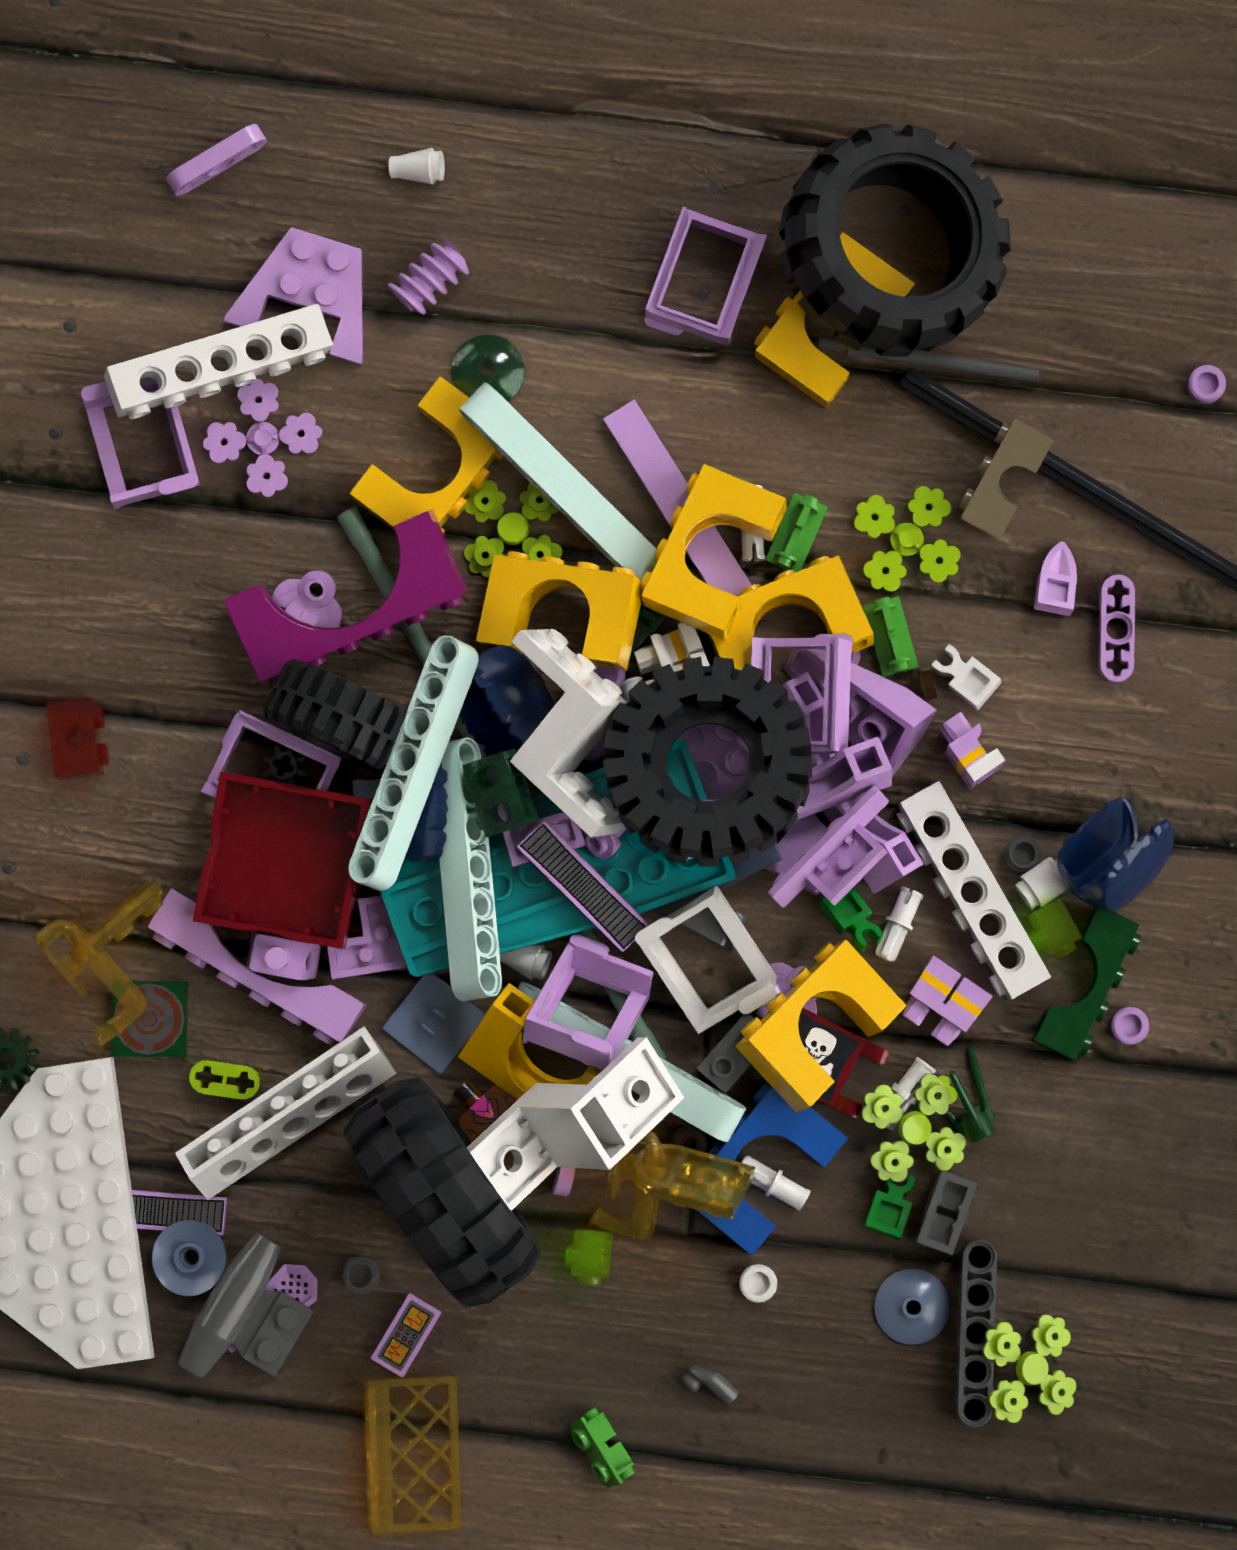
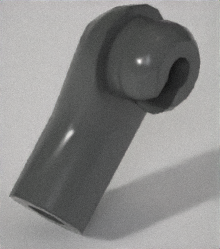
(712, 1380)

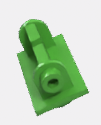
(796, 532)
(891, 636)
(608, 1464)

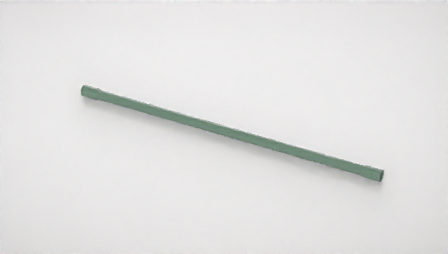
(362, 540)

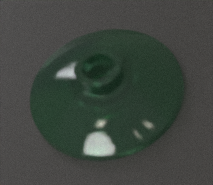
(492, 349)

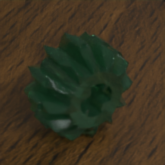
(22, 1055)

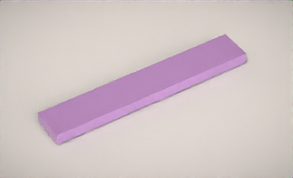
(668, 491)

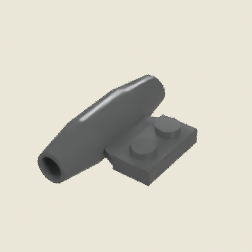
(245, 1314)

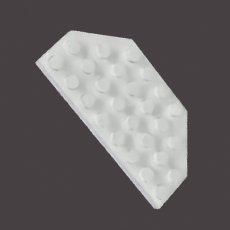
(70, 1218)

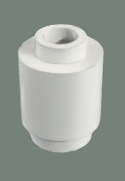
(1041, 884)

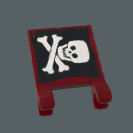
(836, 1053)

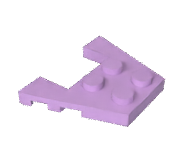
(306, 273)

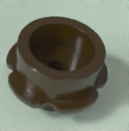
(924, 685)

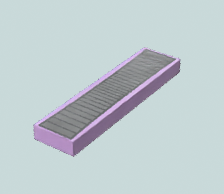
(582, 884)
(161, 1209)

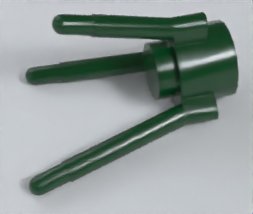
(974, 1122)

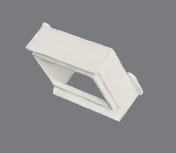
(745, 999)

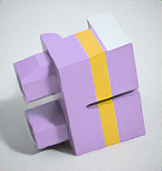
(967, 753)
(930, 992)

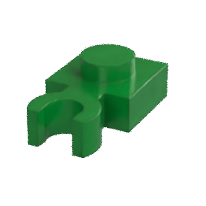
(852, 915)
(889, 1210)

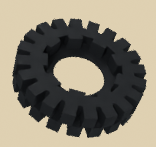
(699, 696)

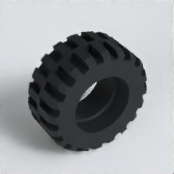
(334, 715)

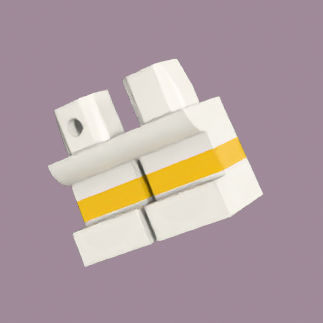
(670, 650)

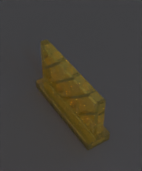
(378, 1455)

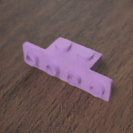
(839, 856)

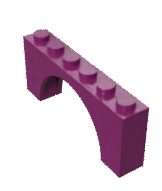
(424, 580)

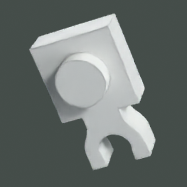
(969, 680)

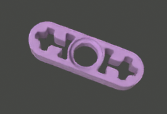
(216, 159)
(1126, 601)

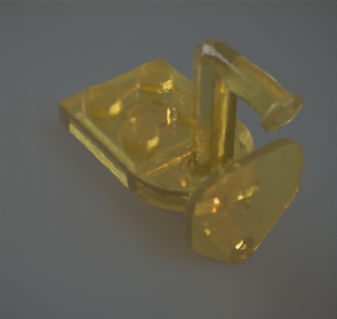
(88, 951)
(675, 1176)

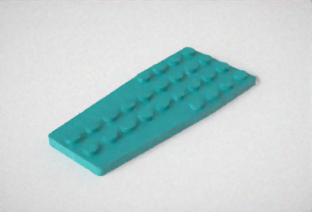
(530, 904)

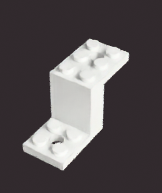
(569, 731)
(576, 1123)

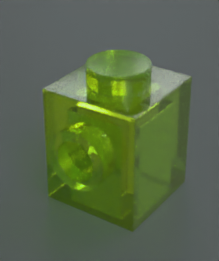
(1052, 929)
(589, 1255)

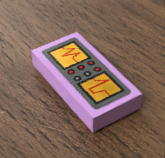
(406, 1335)

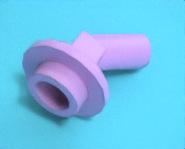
(603, 846)

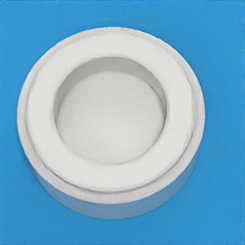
(758, 1283)

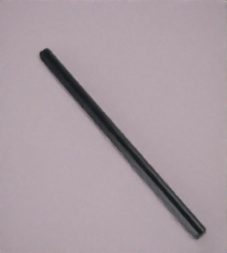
(1078, 482)

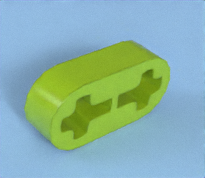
(226, 1070)

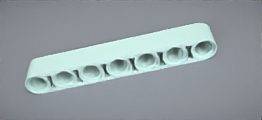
(558, 481)
(412, 745)
(468, 886)
(701, 1104)

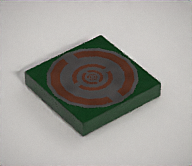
(162, 1026)

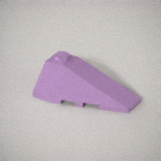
(875, 706)

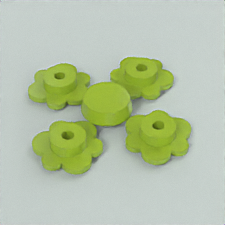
(511, 527)
(907, 538)
(913, 1127)
(1030, 1368)

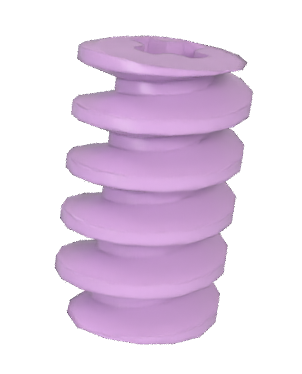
(429, 277)

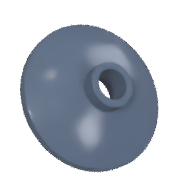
(171, 1260)
(892, 1301)

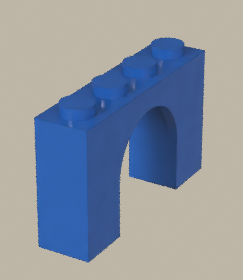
(772, 1117)

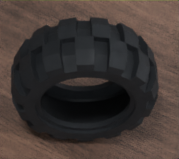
(948, 187)
(440, 1193)

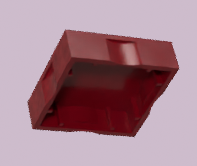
(281, 860)

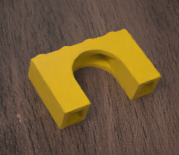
(791, 352)
(712, 501)
(396, 504)
(520, 583)
(820, 588)
(775, 1041)
(498, 1048)

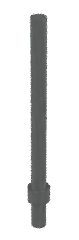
(938, 360)

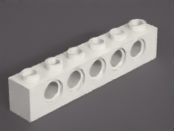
(302, 324)
(1029, 968)
(285, 1113)

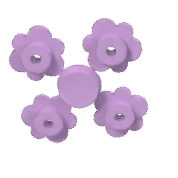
(262, 438)

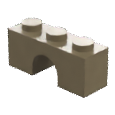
(987, 505)

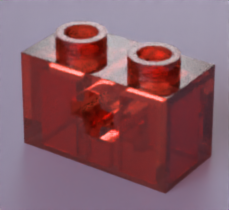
(64, 721)

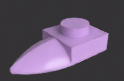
(1057, 582)

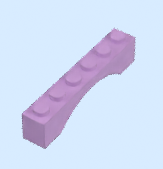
(846, 776)
(901, 854)
(323, 1007)

